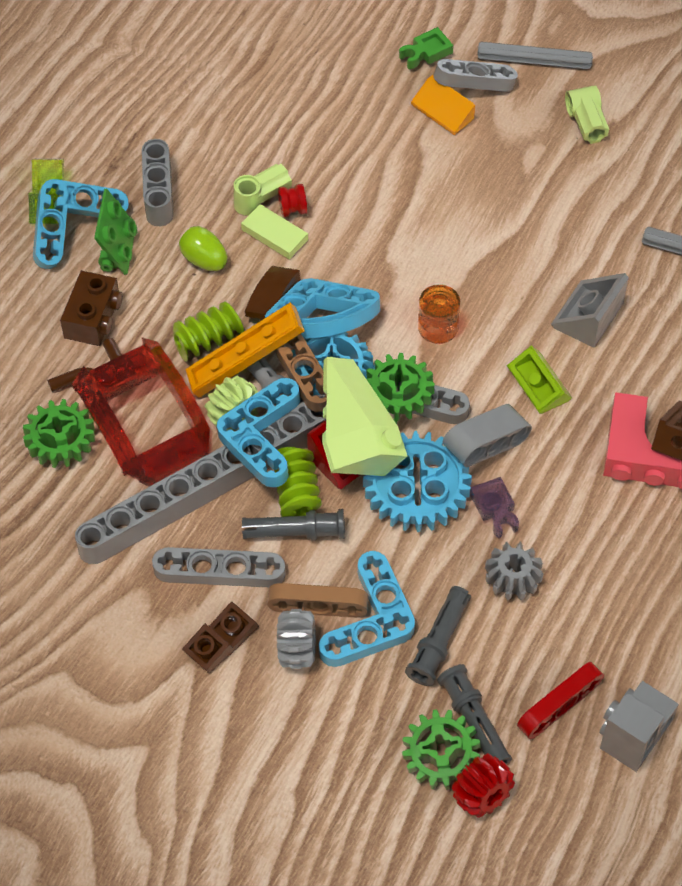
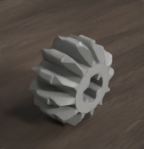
(526, 574)
(296, 639)

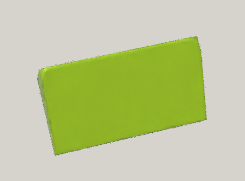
(538, 380)

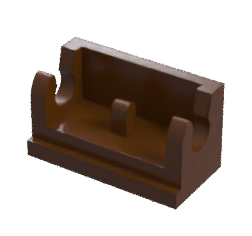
(669, 433)

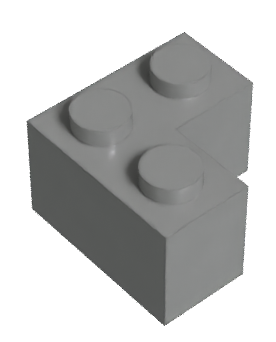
(636, 724)

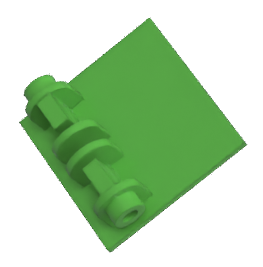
(114, 234)

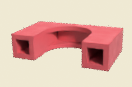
(629, 450)

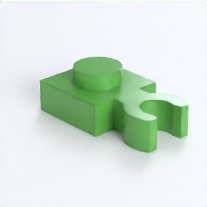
(428, 47)

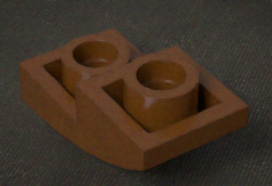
(270, 290)
(221, 638)

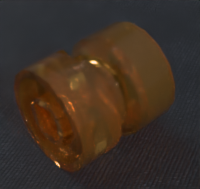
(438, 314)

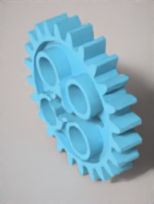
(448, 480)

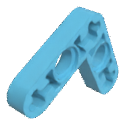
(67, 204)
(250, 428)
(384, 615)

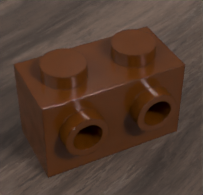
(91, 308)

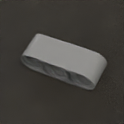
(157, 182)
(487, 435)

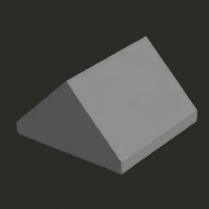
(592, 308)

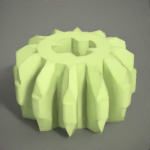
(228, 396)

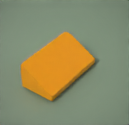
(444, 105)

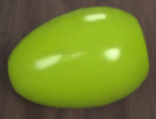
(203, 249)

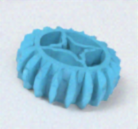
(340, 347)

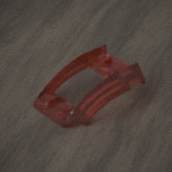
(123, 374)

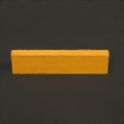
(244, 349)

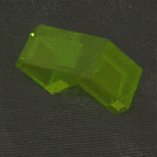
(41, 172)

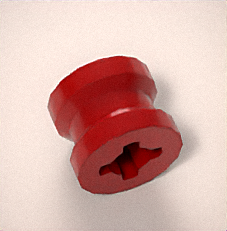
(292, 200)

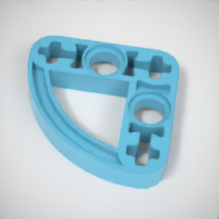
(353, 306)

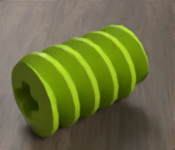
(205, 329)
(300, 490)

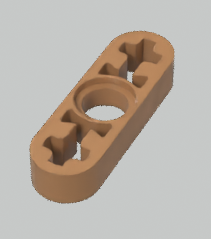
(303, 356)
(318, 599)

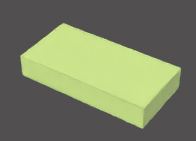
(274, 231)

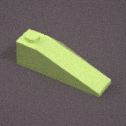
(358, 427)

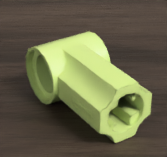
(586, 108)
(254, 190)

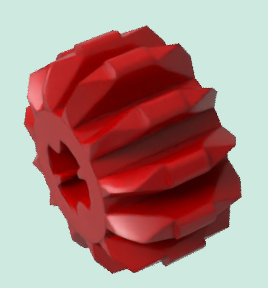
(483, 785)

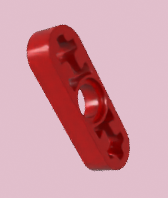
(560, 700)

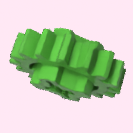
(415, 386)
(59, 433)
(427, 750)

